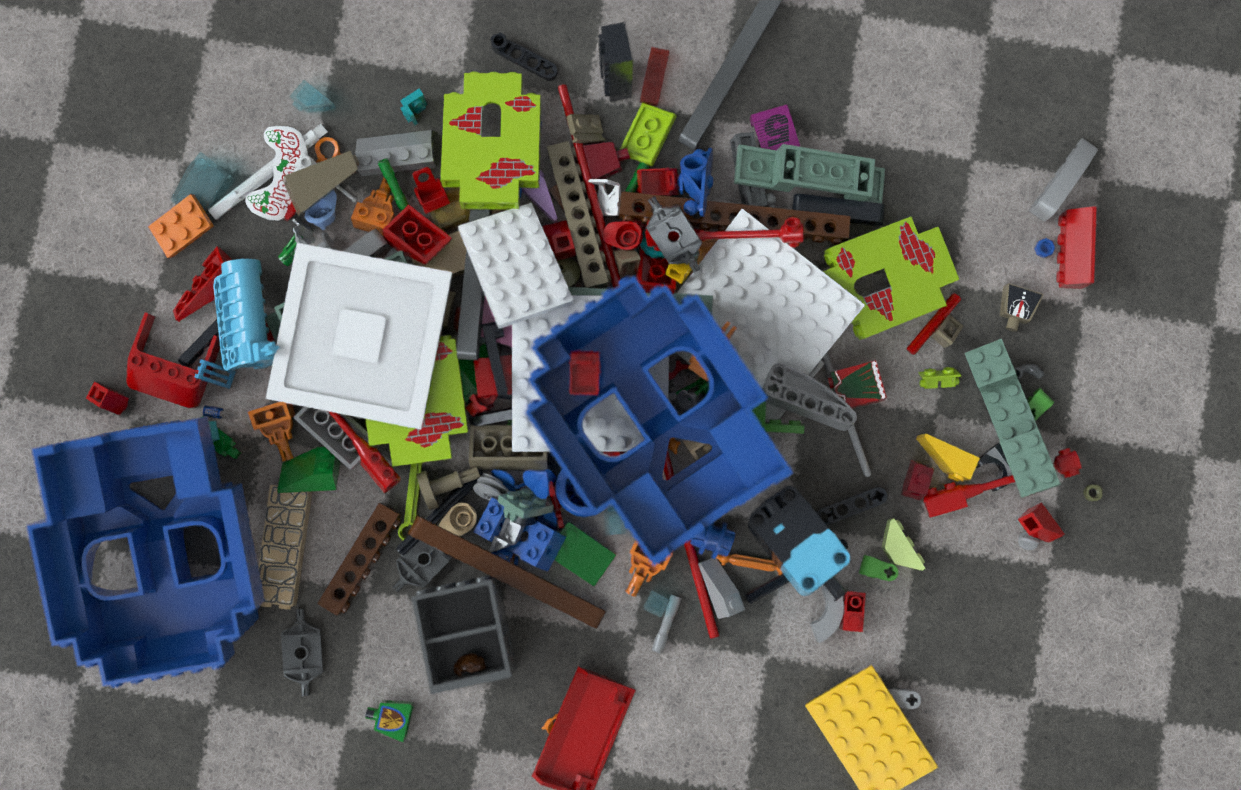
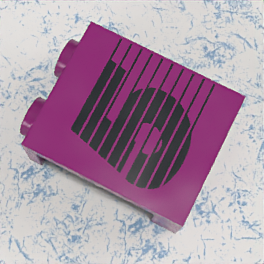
(774, 128)

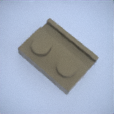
(585, 128)

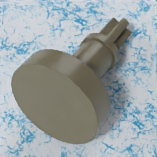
(431, 489)

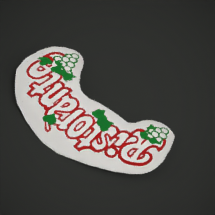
(274, 200)

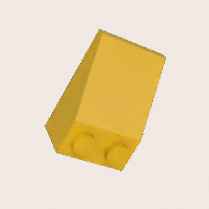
(950, 459)

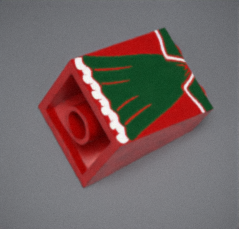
(858, 384)

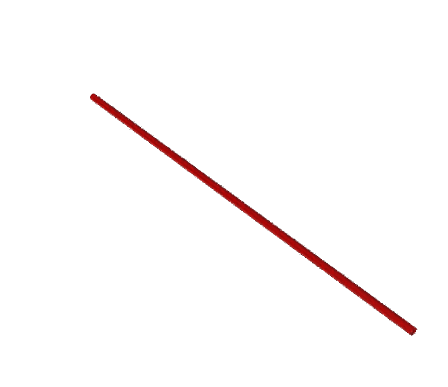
(615, 278)

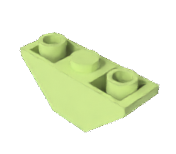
(899, 548)

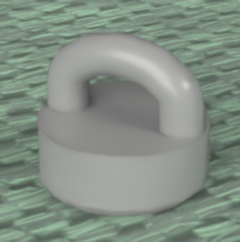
(1027, 542)

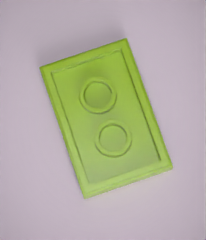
(648, 133)

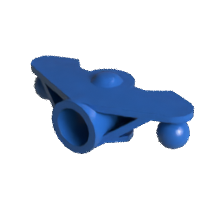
(696, 180)

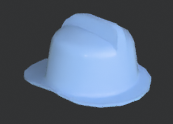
(323, 212)

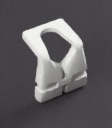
(609, 203)

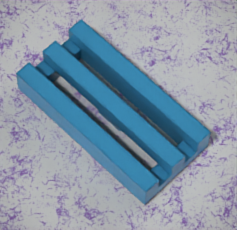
(202, 370)

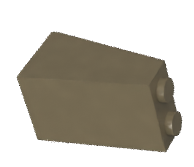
(315, 182)

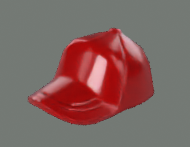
(623, 235)

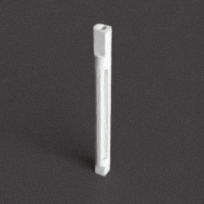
(258, 178)

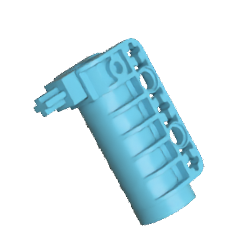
(242, 316)

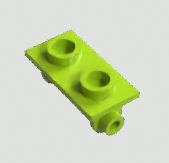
(947, 376)

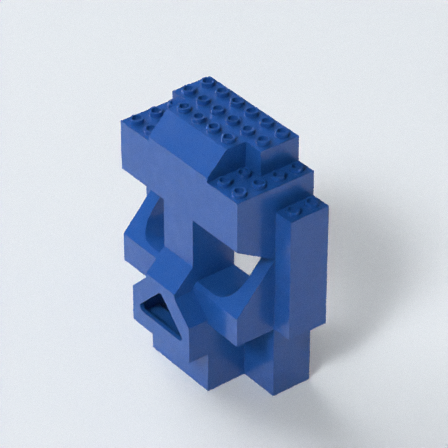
(632, 338)
(170, 618)

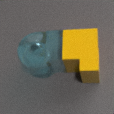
(680, 271)

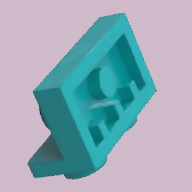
(413, 103)

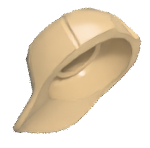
(459, 519)

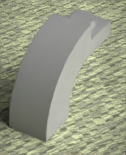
(830, 619)

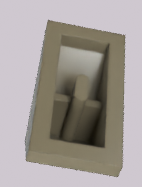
(627, 262)
(947, 331)

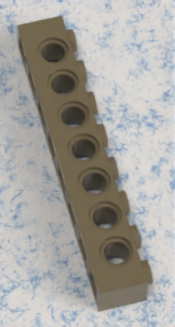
(557, 154)

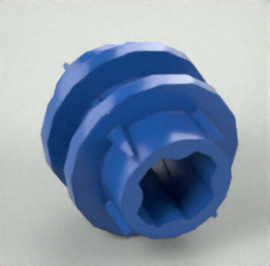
(714, 539)

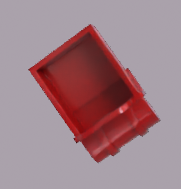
(658, 181)
(431, 192)
(584, 372)

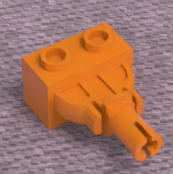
(375, 210)
(275, 424)
(644, 566)

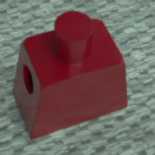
(605, 159)
(917, 480)

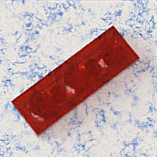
(654, 76)

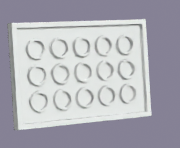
(515, 265)

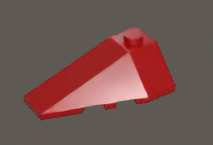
(202, 287)

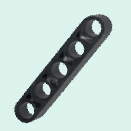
(859, 211)

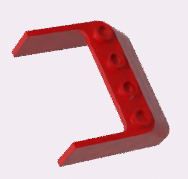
(163, 377)

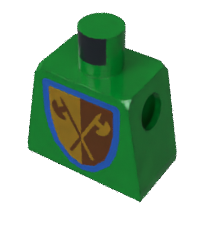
(391, 718)

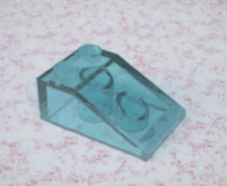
(203, 180)

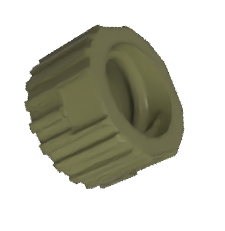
(1098, 496)

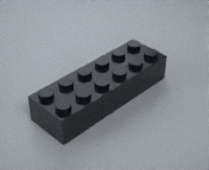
(615, 61)

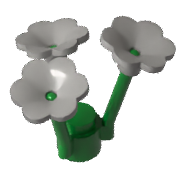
(303, 234)
(686, 399)

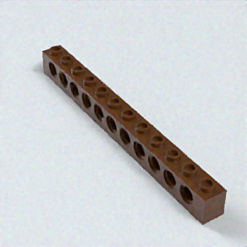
(839, 223)

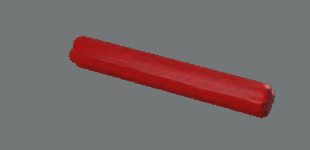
(933, 324)

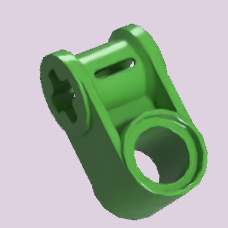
(1039, 403)
(875, 568)

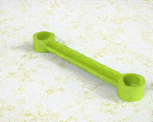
(412, 498)

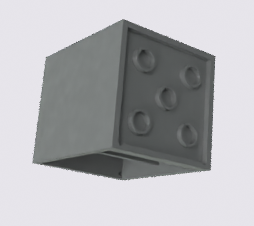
(459, 622)

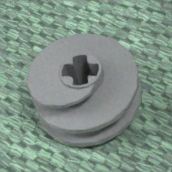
(489, 487)

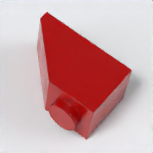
(107, 398)

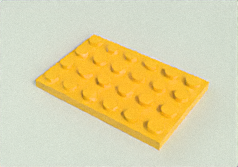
(871, 733)

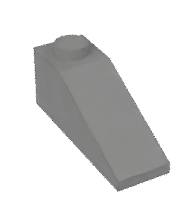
(721, 589)

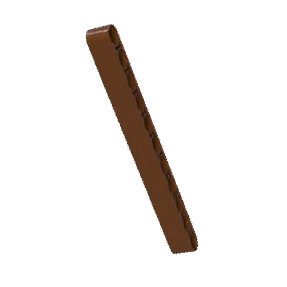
(506, 572)

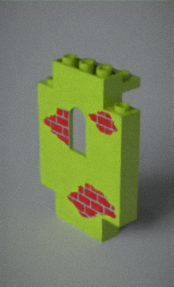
(491, 167)
(913, 265)
(443, 415)

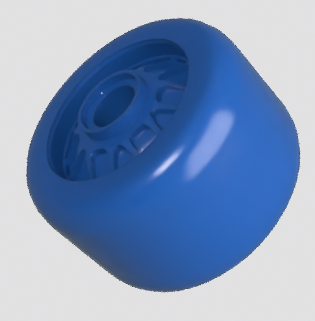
(570, 497)

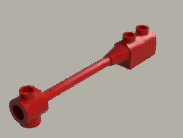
(790, 232)
(371, 458)
(955, 496)

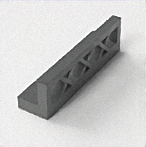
(748, 194)

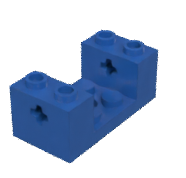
(540, 545)

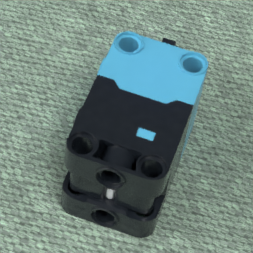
(799, 542)

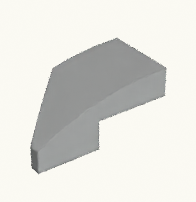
(508, 536)

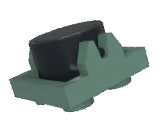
(524, 506)

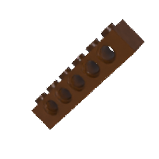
(329, 599)

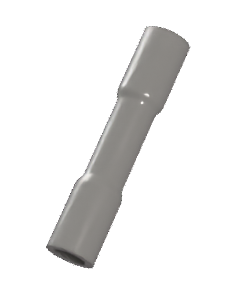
(662, 635)

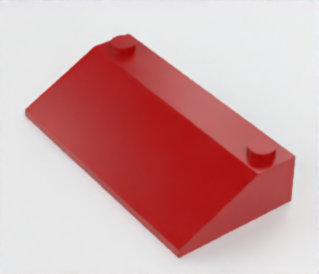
(583, 732)

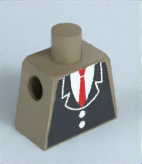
(1018, 305)

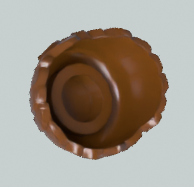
(469, 662)

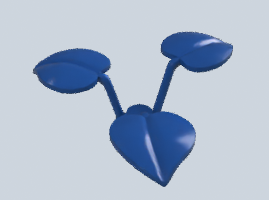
(538, 483)

